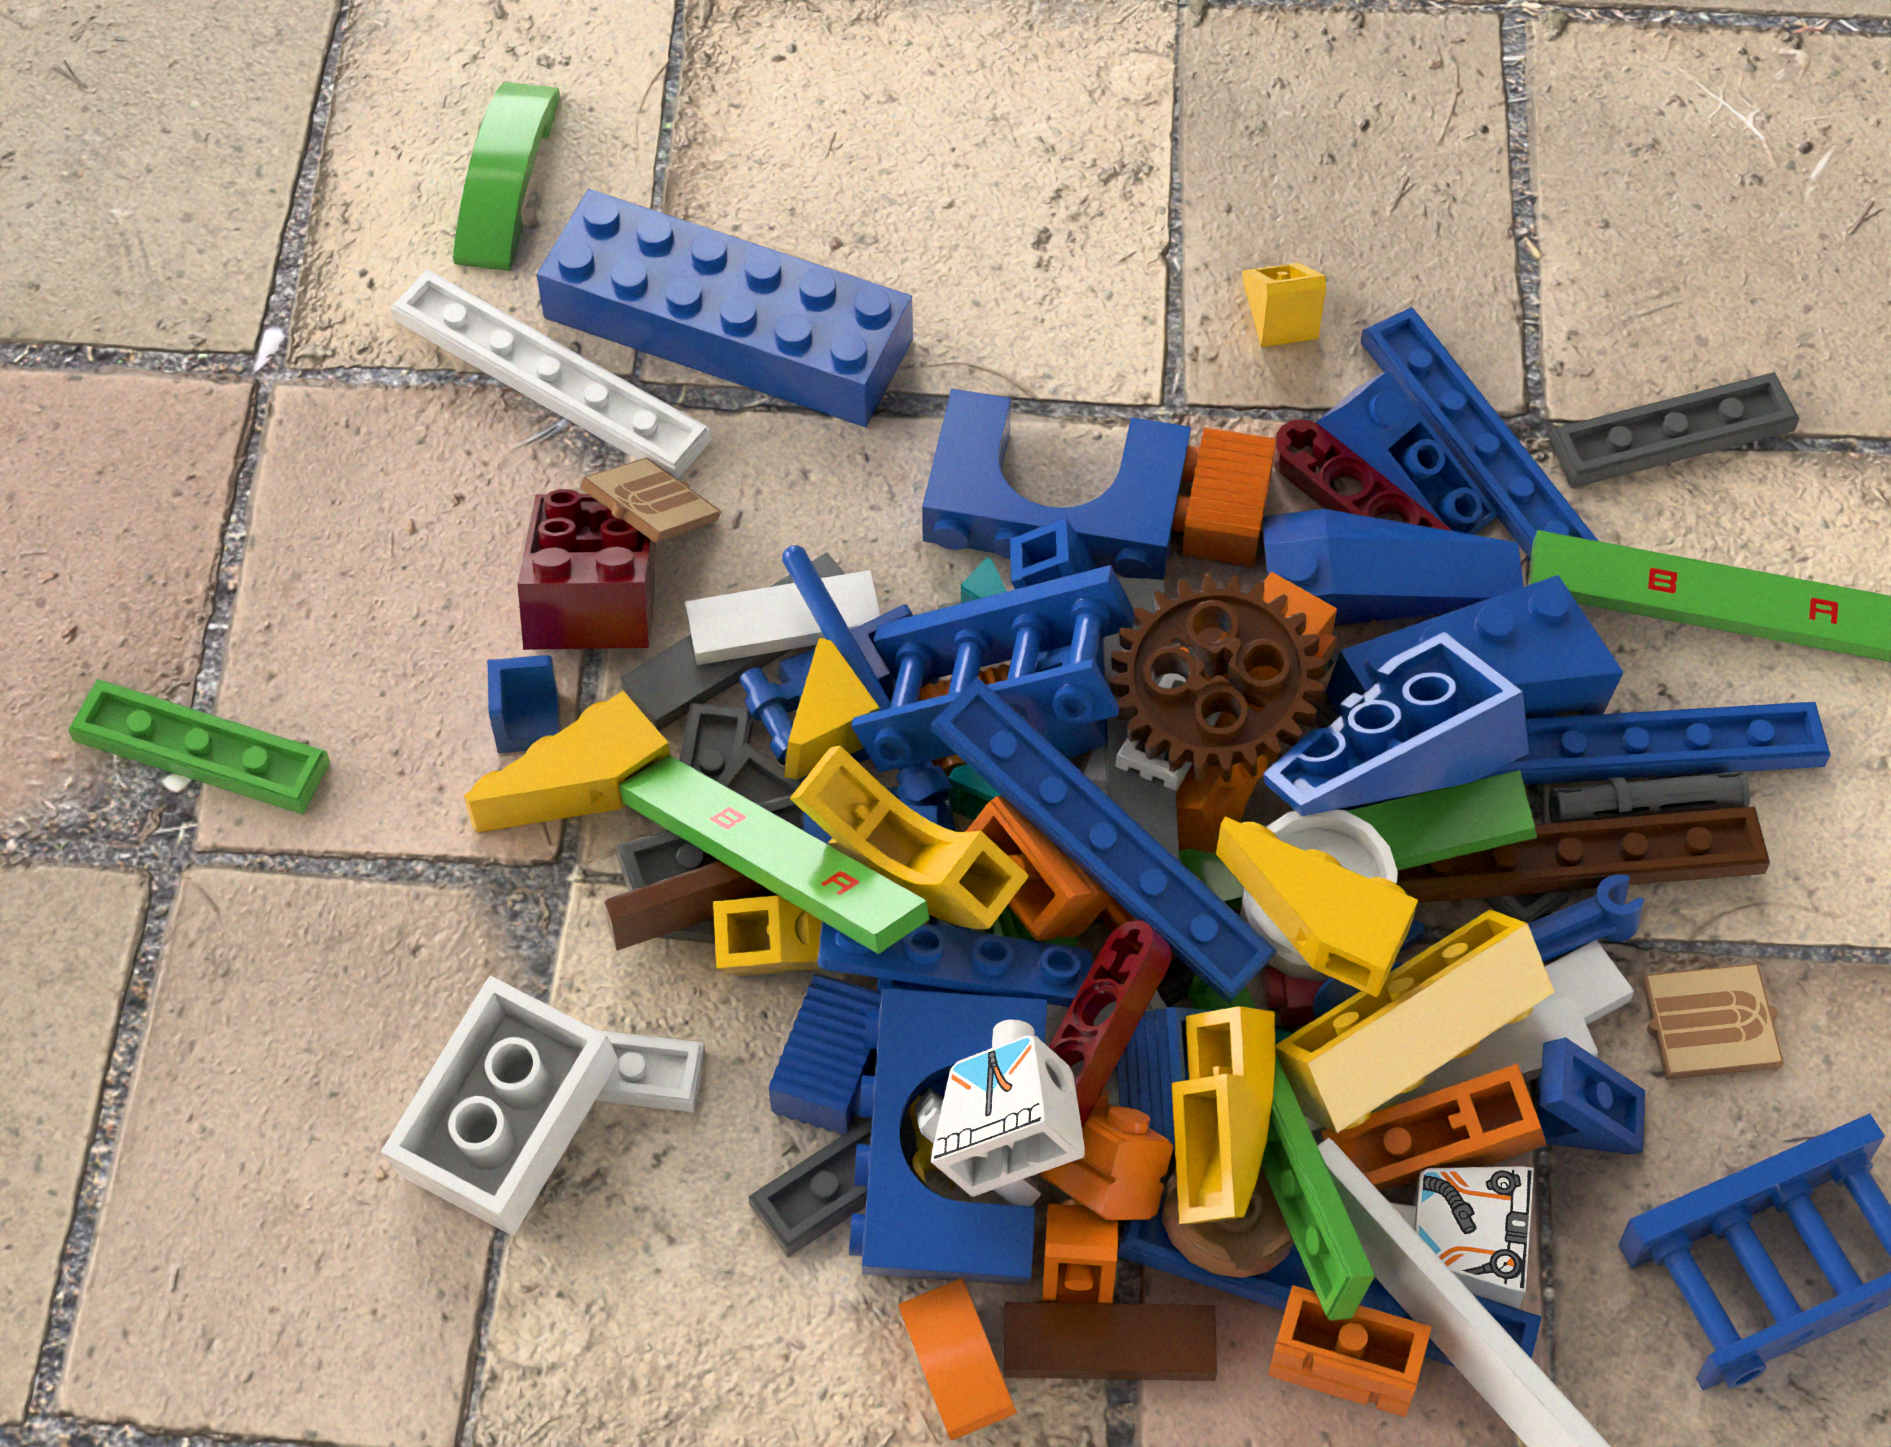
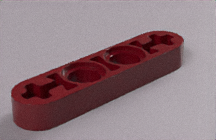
(1337, 460)
(1129, 957)

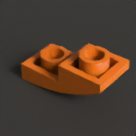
(957, 1359)

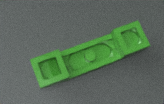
(500, 173)

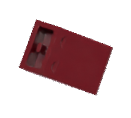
(584, 577)

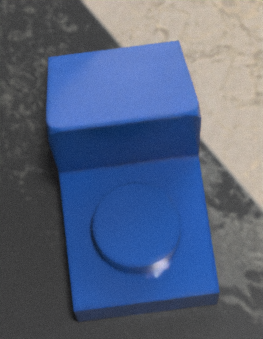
(1588, 1102)

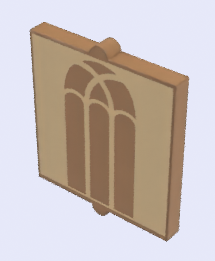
(650, 499)
(1712, 1021)

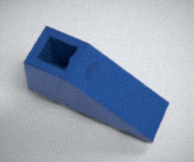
(1399, 443)

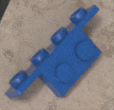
(962, 963)

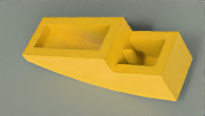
(1223, 1112)

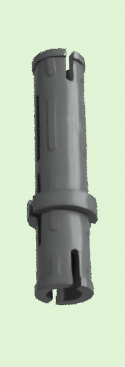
(1650, 797)

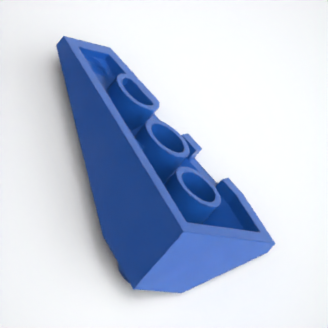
(1387, 566)
(1423, 727)

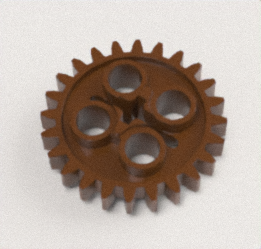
(1178, 715)

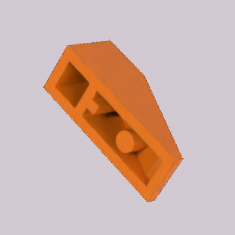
(1449, 1128)

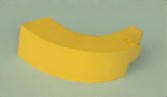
(956, 872)

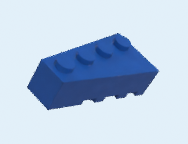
(1526, 635)

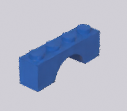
(1038, 558)

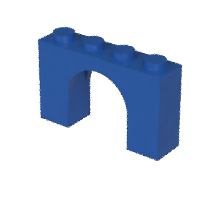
(977, 509)
(906, 1224)

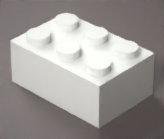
(501, 1105)

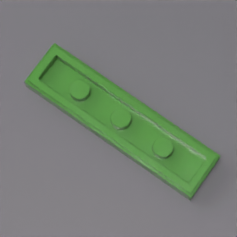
(199, 746)

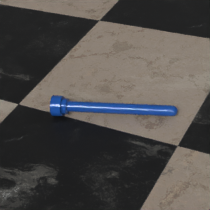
(918, 781)

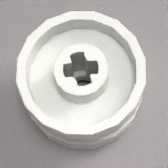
(1341, 836)

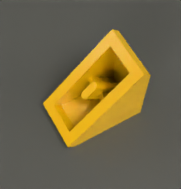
(1285, 302)
(826, 711)

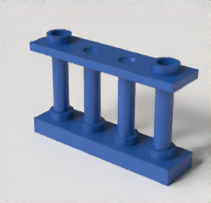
(989, 632)
(1728, 1210)

